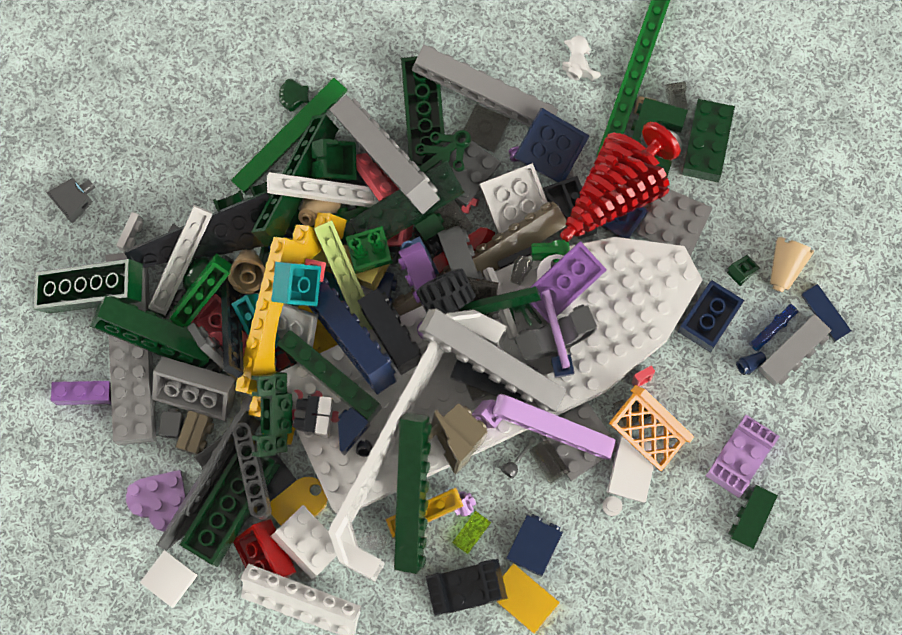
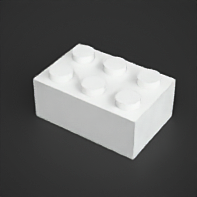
(306, 542)

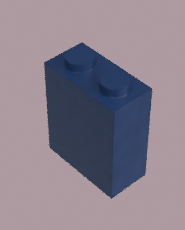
(534, 545)

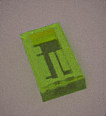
(471, 532)

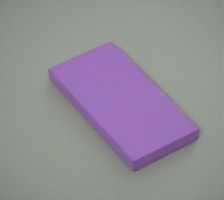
(568, 279)

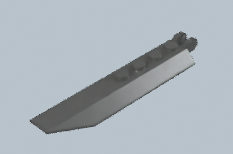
(208, 478)

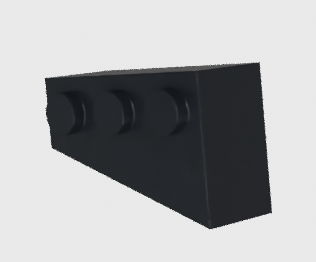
(564, 195)

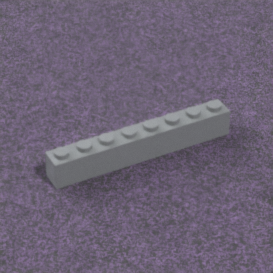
(479, 86)
(491, 360)

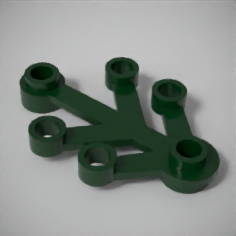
(443, 153)

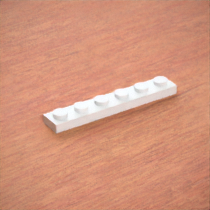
(320, 190)
(180, 260)

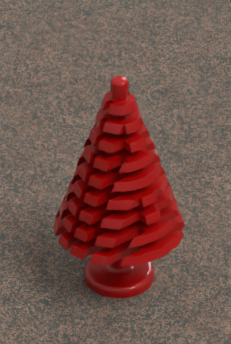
(622, 179)

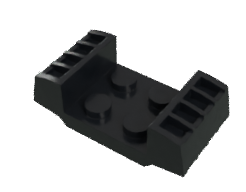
(466, 587)

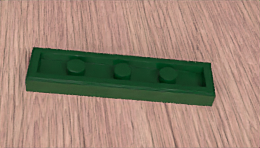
(504, 301)

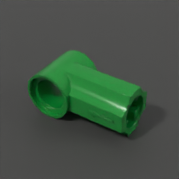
(540, 251)

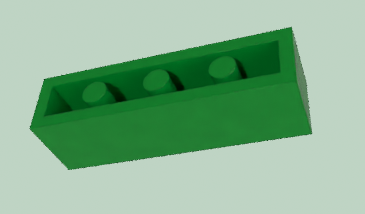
(200, 291)

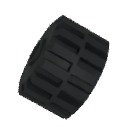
(446, 292)

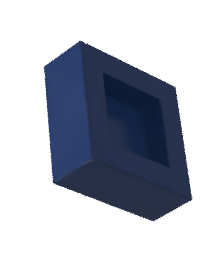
(557, 367)

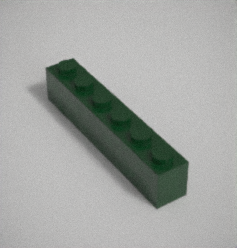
(329, 375)

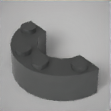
(458, 252)
(541, 342)

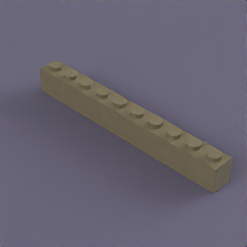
(519, 236)

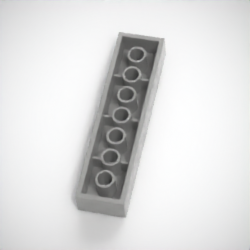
(386, 153)

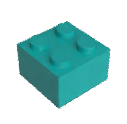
(296, 284)

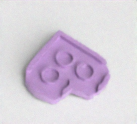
(157, 498)

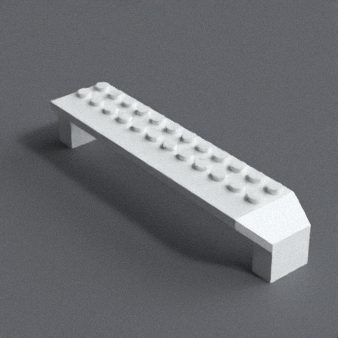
(341, 529)

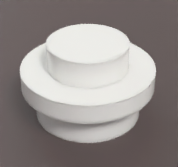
(612, 506)

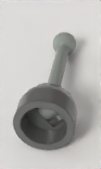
(511, 468)

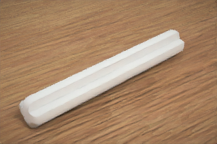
(505, 314)

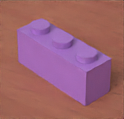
(81, 393)

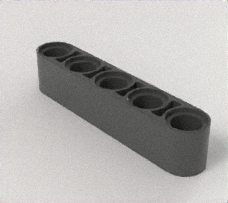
(258, 478)

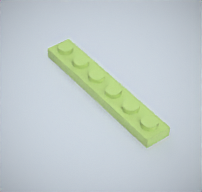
(341, 269)

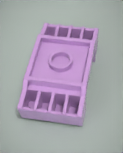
(742, 456)

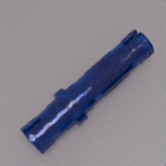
(780, 321)

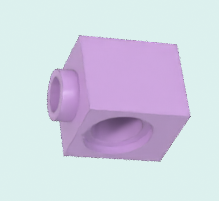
(484, 413)

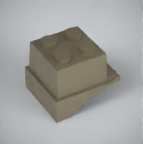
(458, 434)

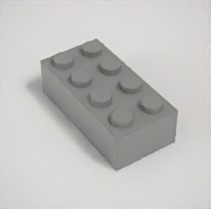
(193, 388)

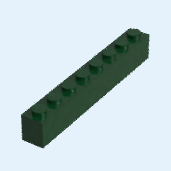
(281, 209)
(411, 492)

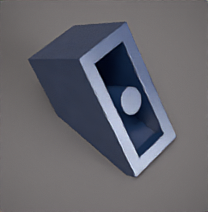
(350, 429)

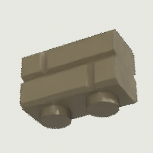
(194, 433)

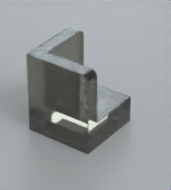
(676, 94)

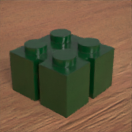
(334, 162)

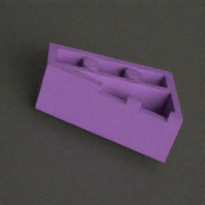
(417, 265)

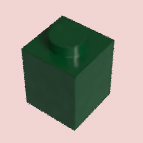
(430, 225)

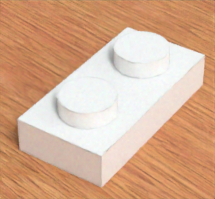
(127, 238)

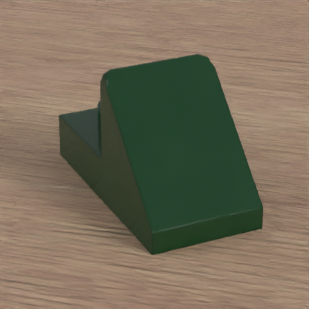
(742, 269)

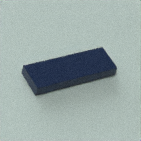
(825, 311)

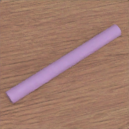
(555, 329)

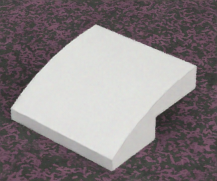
(168, 578)

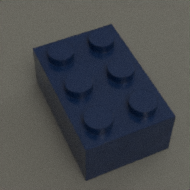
(711, 316)

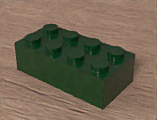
(708, 140)

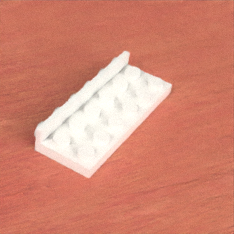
(299, 601)

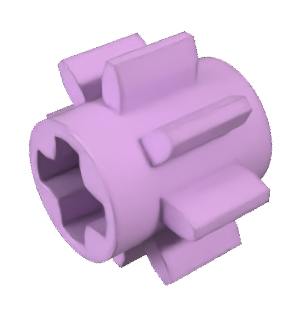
(468, 501)

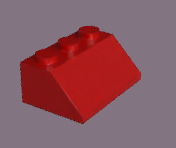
(260, 550)

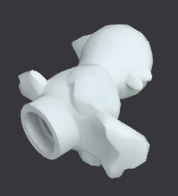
(577, 64)

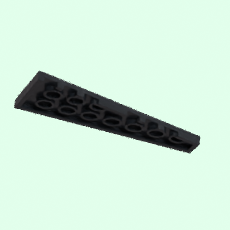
(225, 233)

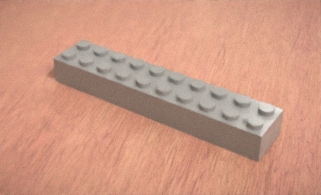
(132, 382)

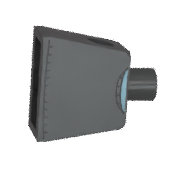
(72, 198)

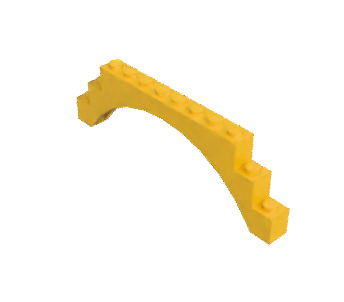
(260, 345)

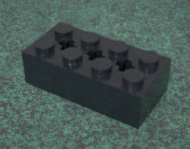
(388, 329)

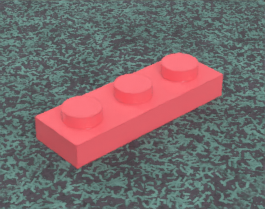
(373, 176)

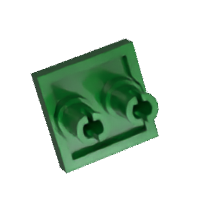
(369, 250)

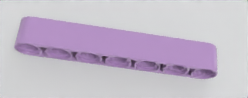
(553, 426)

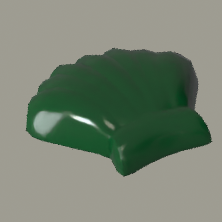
(293, 94)

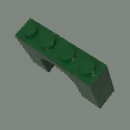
(663, 114)

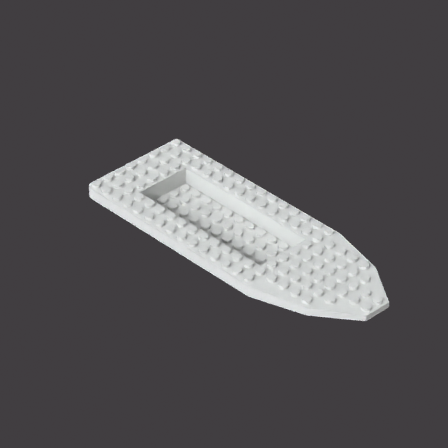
(635, 315)

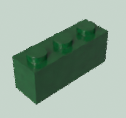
(752, 517)

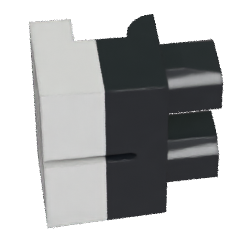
(317, 415)

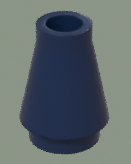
(749, 363)

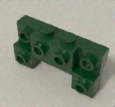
(275, 414)

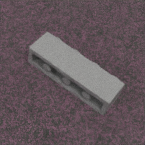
(791, 353)

